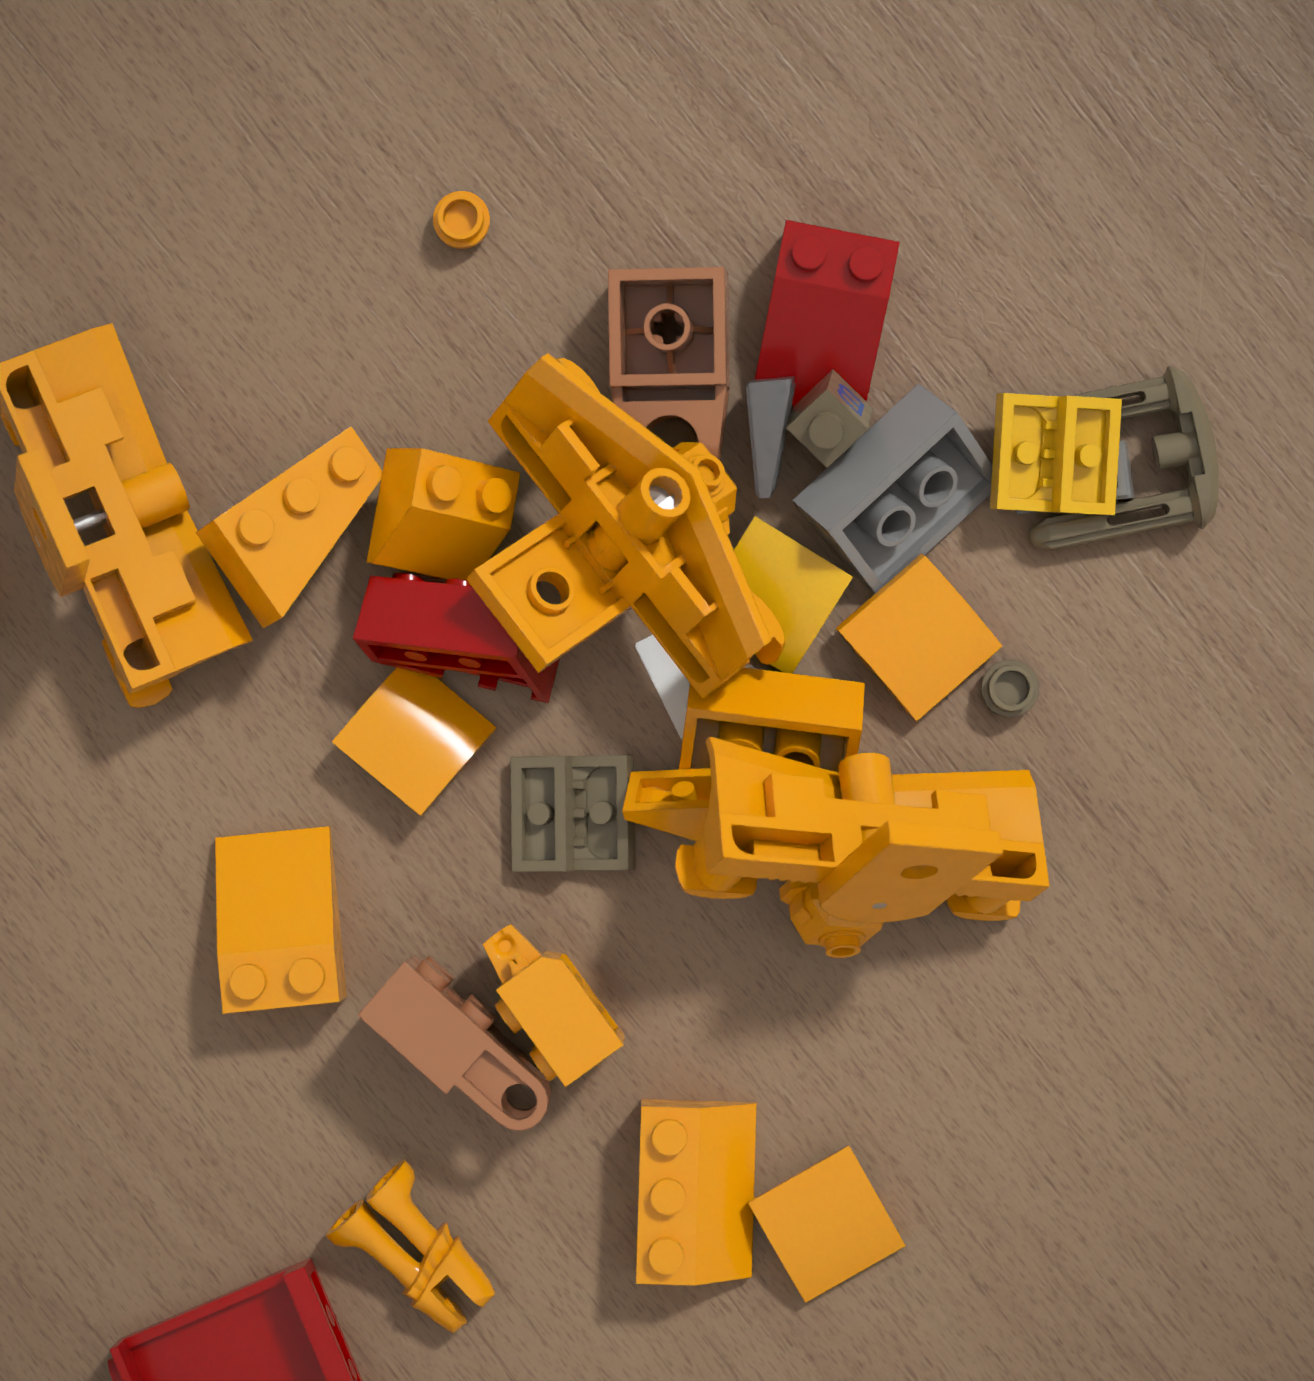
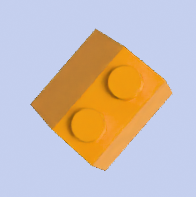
(440, 513)

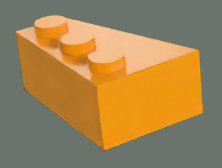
(290, 524)

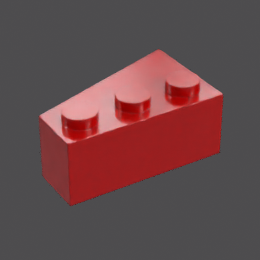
(442, 629)

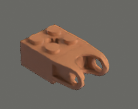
(679, 378)
(455, 1041)

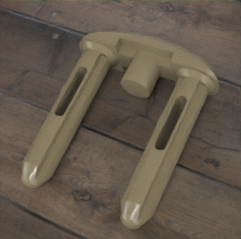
(1189, 446)

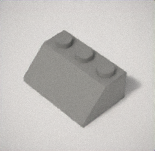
(898, 488)

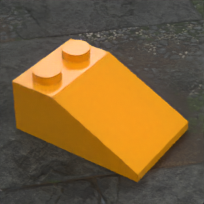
(278, 920)

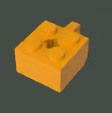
(552, 1006)

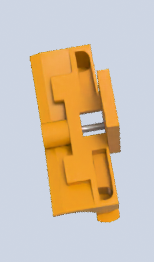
(152, 576)

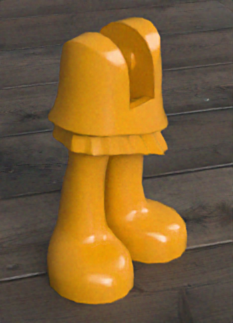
(441, 1253)

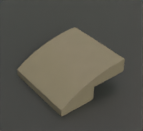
(571, 813)

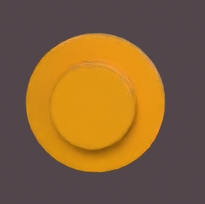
(461, 220)

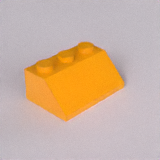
(778, 714)
(695, 1191)

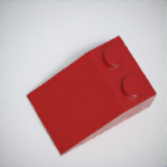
(826, 307)

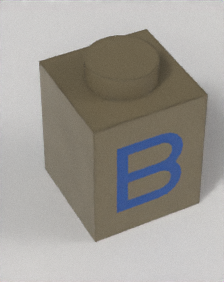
(830, 418)

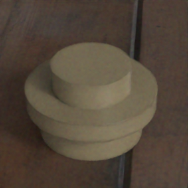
(1009, 688)

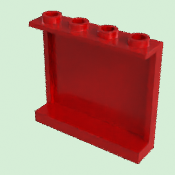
(255, 1333)

